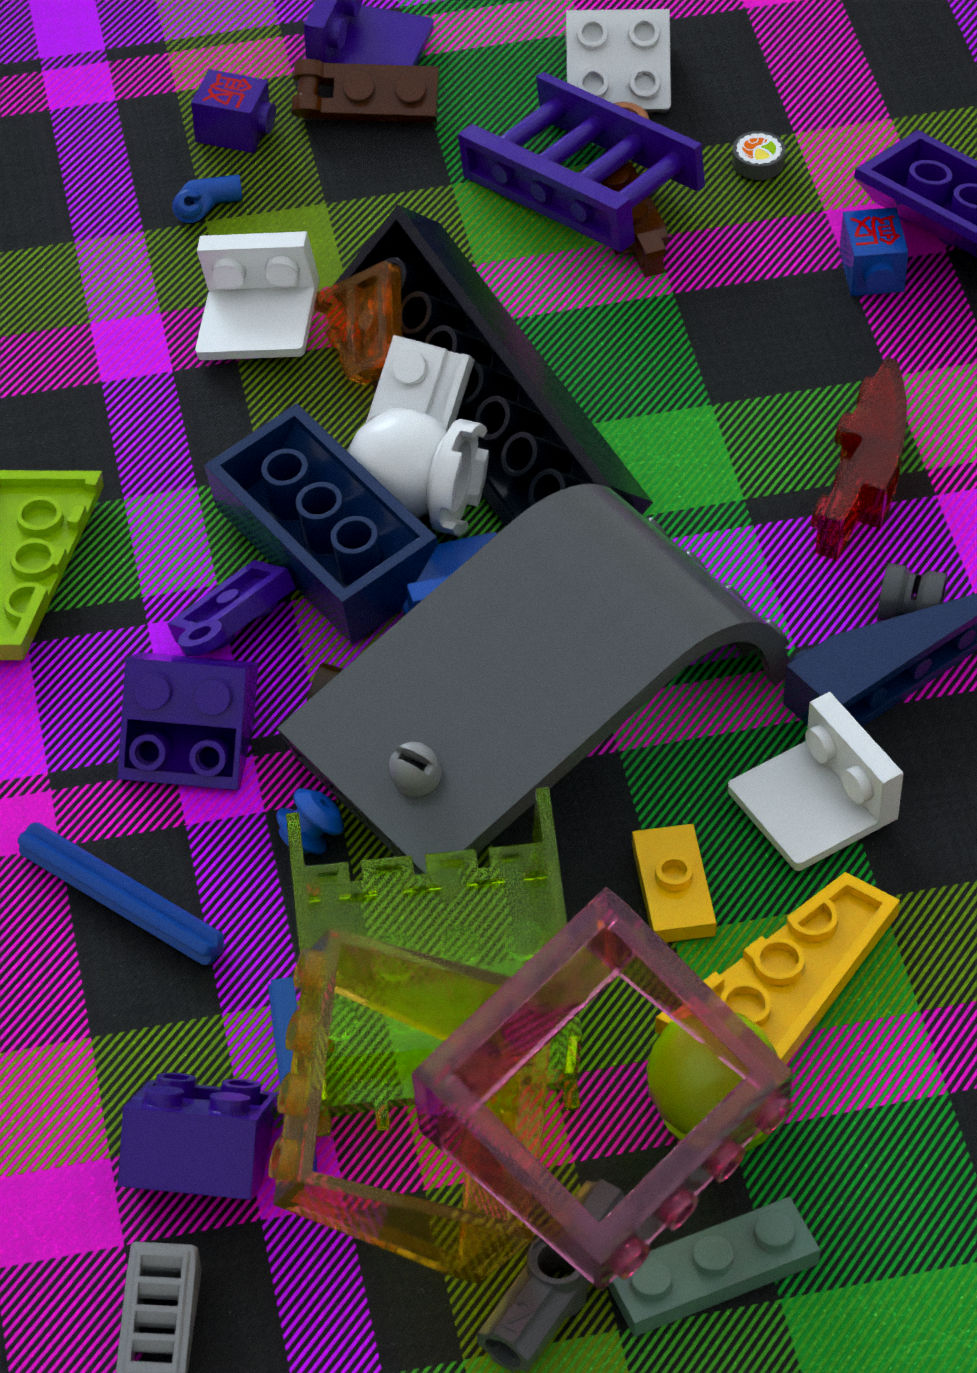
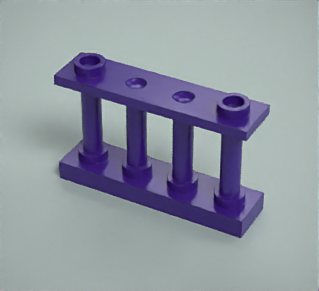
(576, 197)

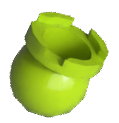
(691, 1080)

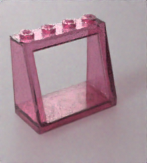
(524, 1017)

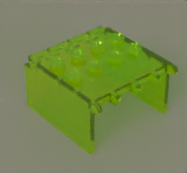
(455, 912)

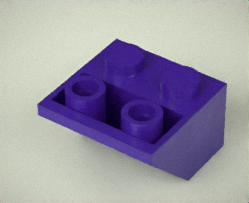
(186, 720)
(197, 1136)

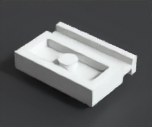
(423, 380)

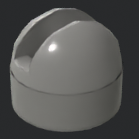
(409, 778)

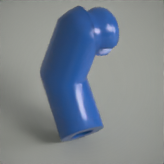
(201, 195)

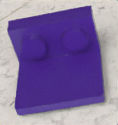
(364, 34)

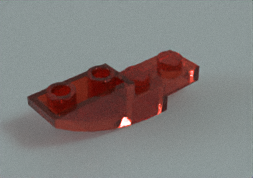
(869, 461)

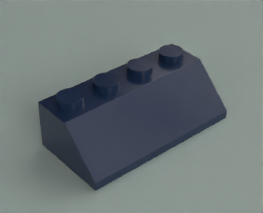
(322, 520)

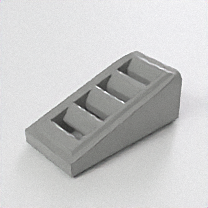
(160, 1273)

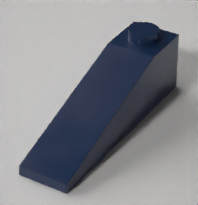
(883, 661)

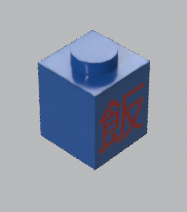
(873, 251)

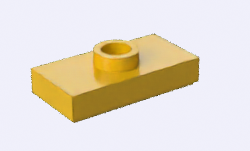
(674, 883)

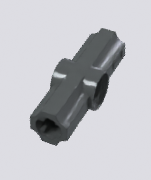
(540, 1304)

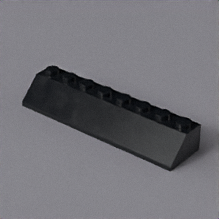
(533, 424)

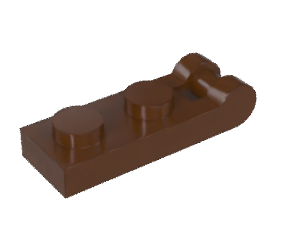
(366, 92)

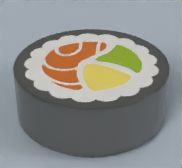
(758, 155)

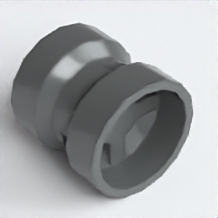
(901, 585)

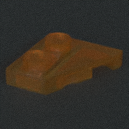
(363, 319)

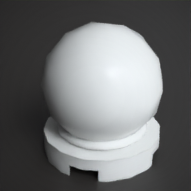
(424, 464)

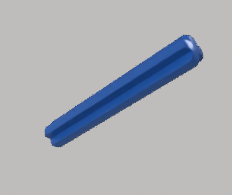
(121, 894)

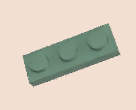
(716, 1266)

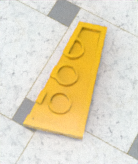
(804, 965)

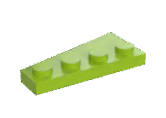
(38, 534)

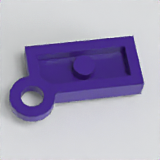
(230, 607)

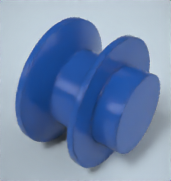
(317, 816)

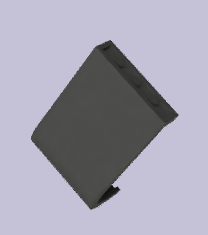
(520, 669)

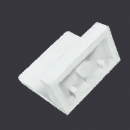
(621, 55)
(257, 295)
(823, 789)

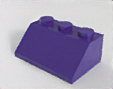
(928, 187)

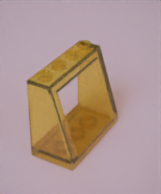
(437, 1000)

